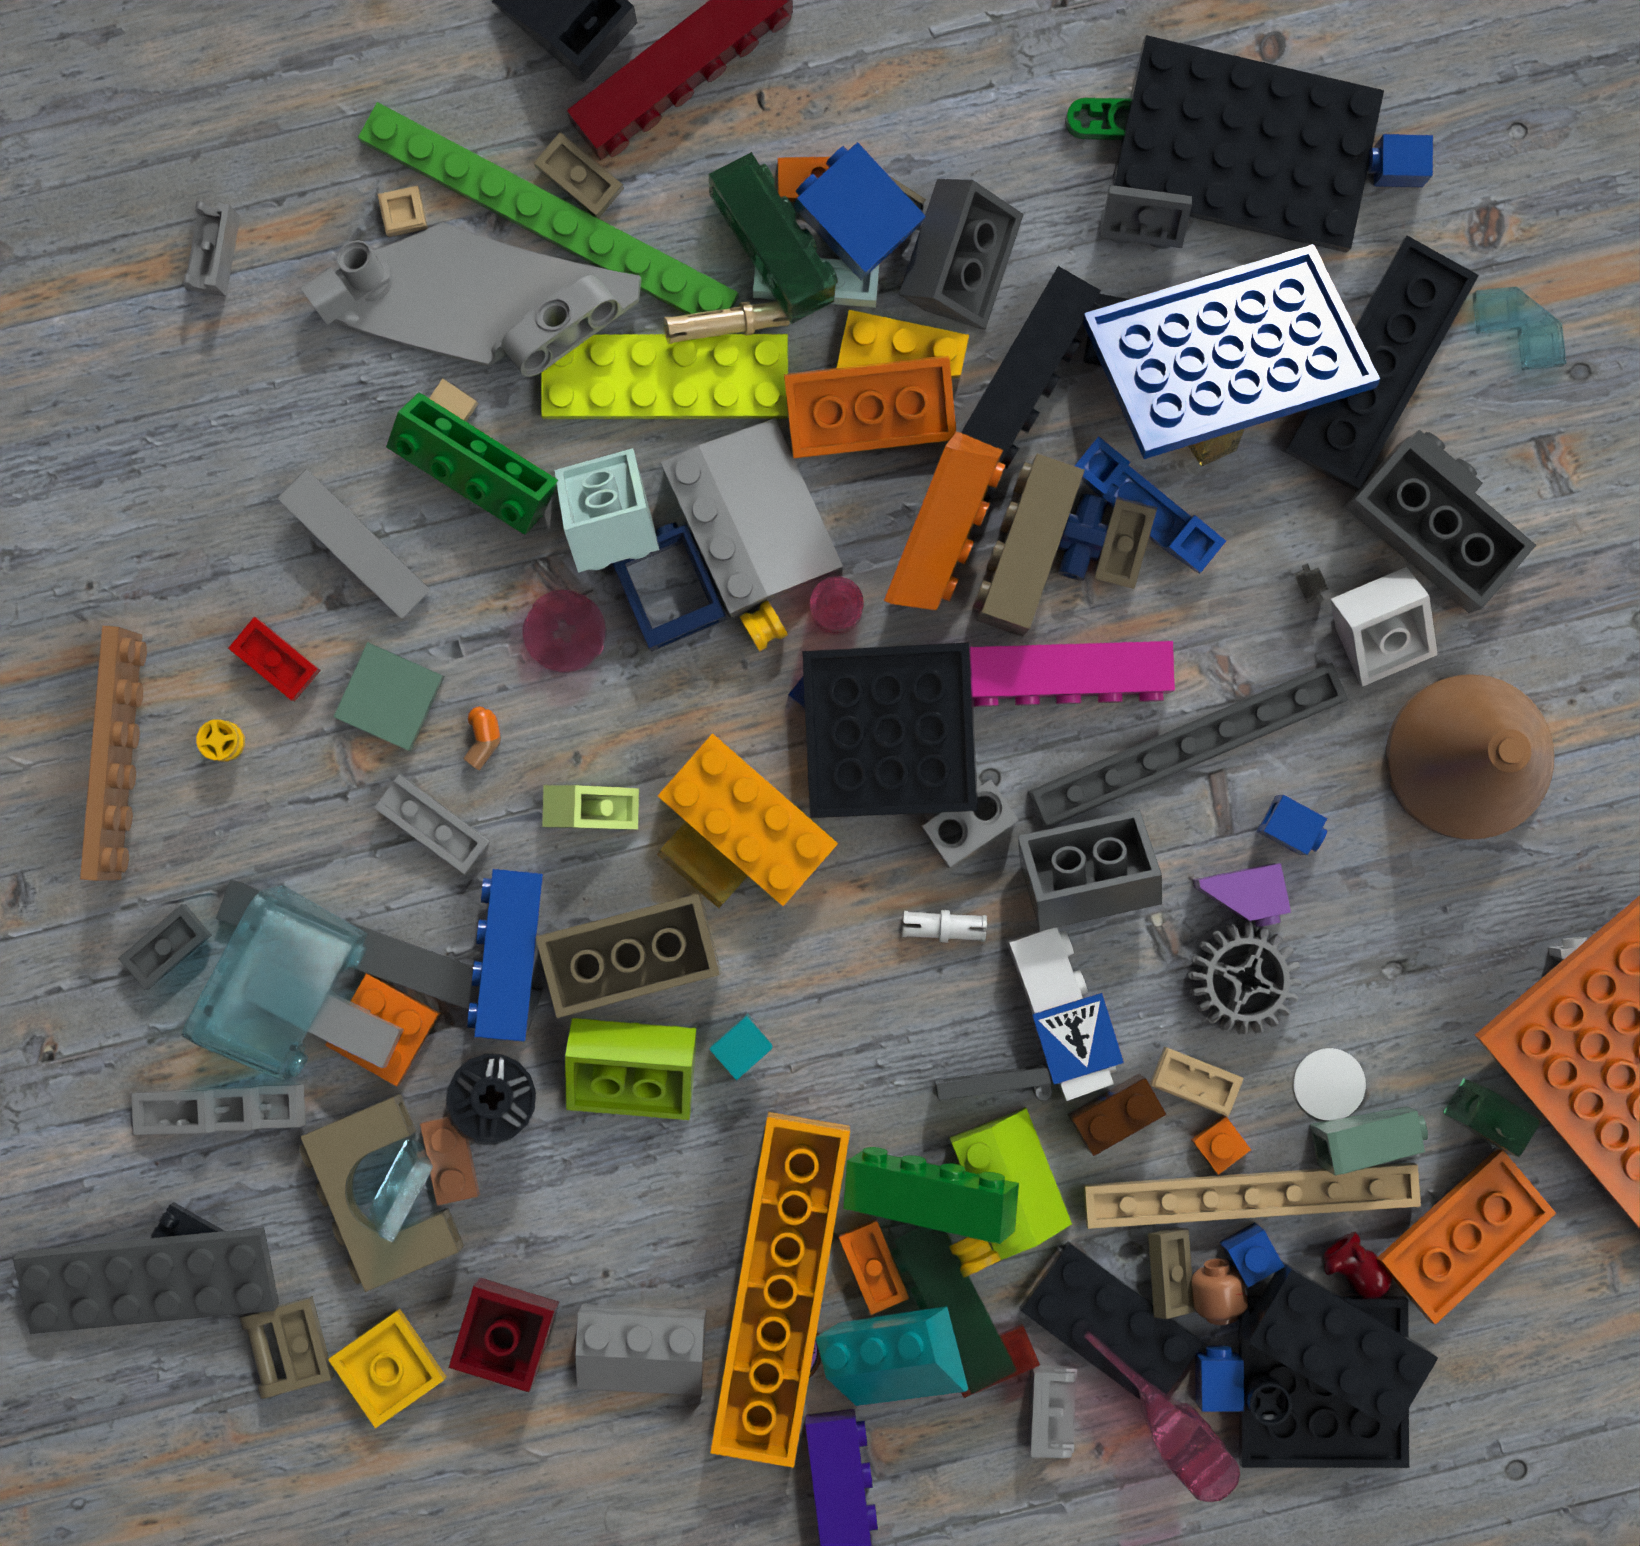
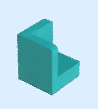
(741, 1047)

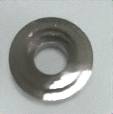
(1311, 583)

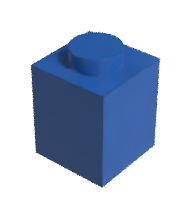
(1402, 160)
(1293, 825)
(1252, 1254)
(1219, 1380)

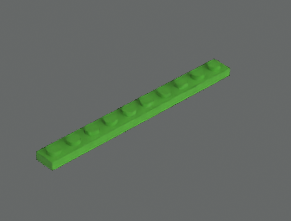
(542, 212)

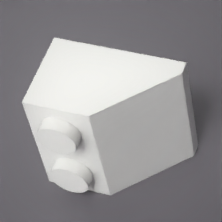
(1385, 625)

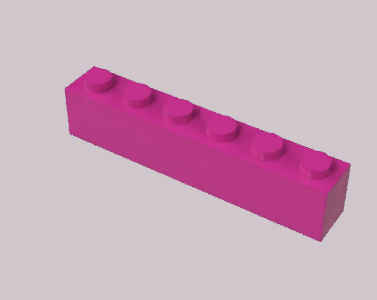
(1072, 672)

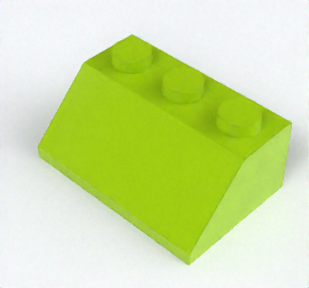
(630, 1068)
(1014, 1150)

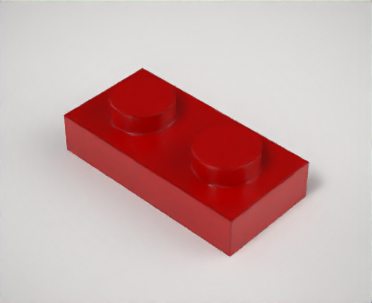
(274, 659)

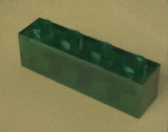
(772, 237)
(941, 1284)

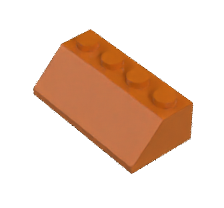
(945, 522)

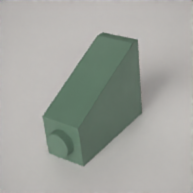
(1368, 1139)

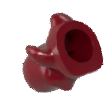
(1358, 1265)

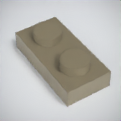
(578, 175)
(1125, 542)
(1171, 1272)

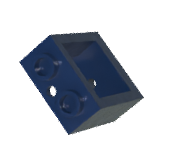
(686, 625)

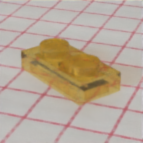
(702, 865)

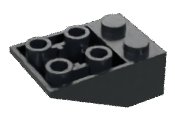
(573, 31)

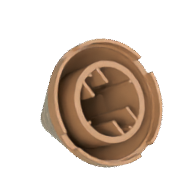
(1470, 757)

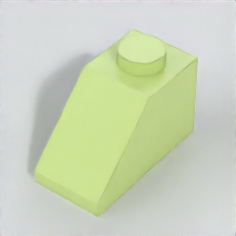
(590, 807)

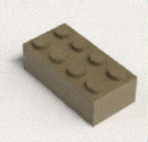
(1030, 544)
(628, 955)

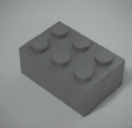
(1090, 870)

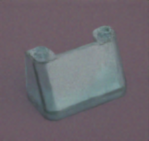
(273, 982)

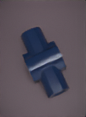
(1083, 537)

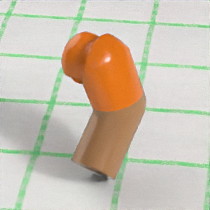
(486, 735)

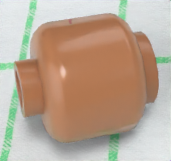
(1219, 1292)

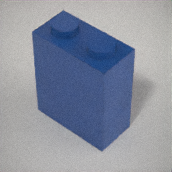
(857, 209)

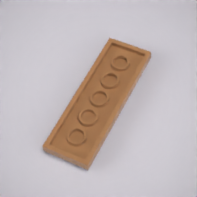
(111, 754)

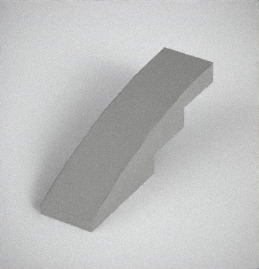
(353, 543)
(356, 1030)
(218, 1109)

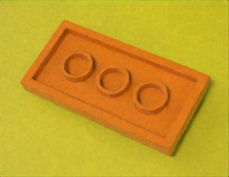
(870, 406)
(1466, 1236)

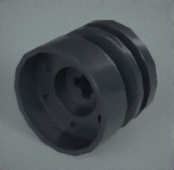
(475, 1120)

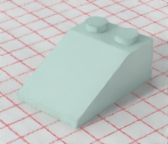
(605, 511)

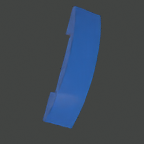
(1172, 528)

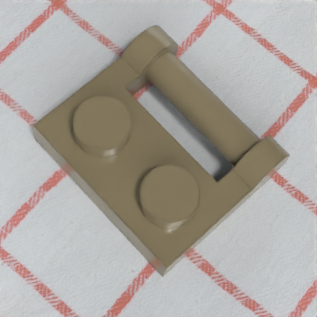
(299, 1344)

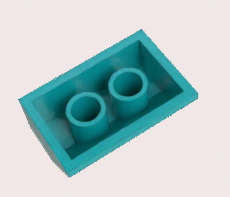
(893, 1357)

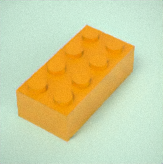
(747, 819)

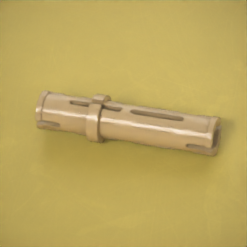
(726, 321)

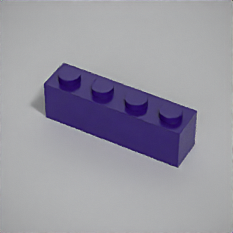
(840, 1478)

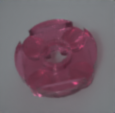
(543, 621)

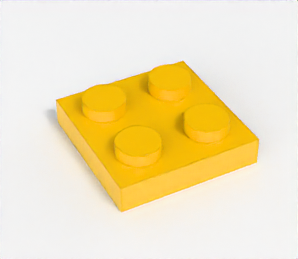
(387, 1368)

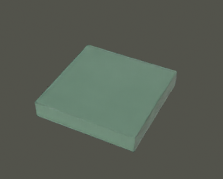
(388, 696)

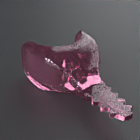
(1181, 1437)

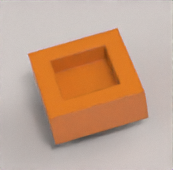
(1221, 1144)

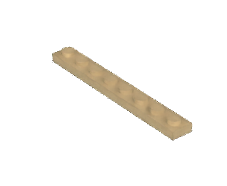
(1250, 1195)

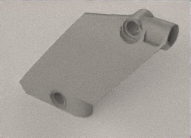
(471, 297)

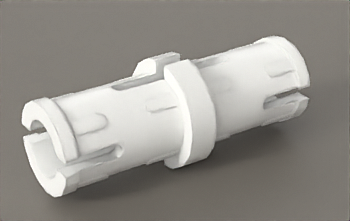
(944, 926)

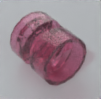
(836, 605)

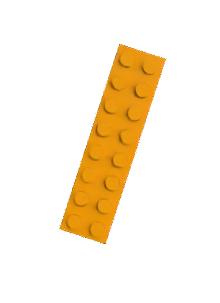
(780, 1289)

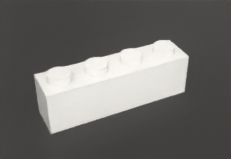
(1050, 982)

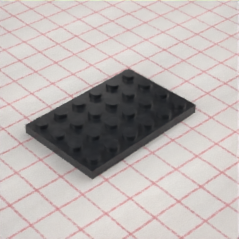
(1250, 142)

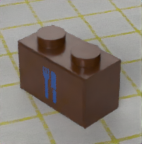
(1117, 1114)

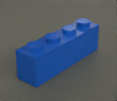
(507, 955)

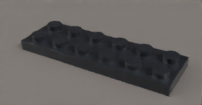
(1401, 335)

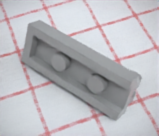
(431, 823)

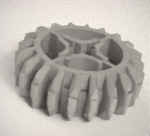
(1236, 996)

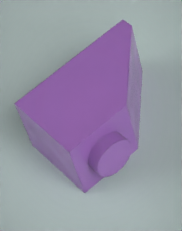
(1249, 893)

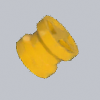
(763, 625)
(211, 740)
(974, 1255)

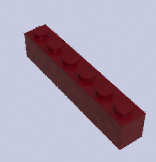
(672, 69)

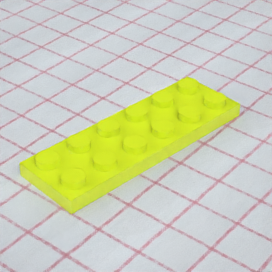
(659, 380)

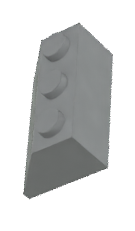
(640, 1349)

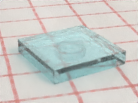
(400, 1189)

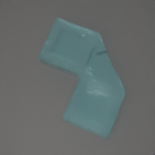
(1538, 330)

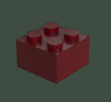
(503, 1334)

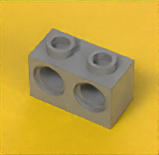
(973, 830)

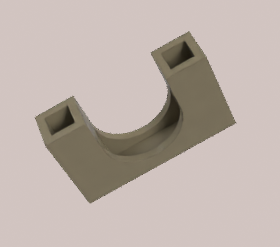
(335, 1155)

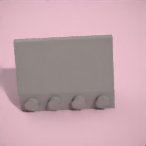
(751, 516)

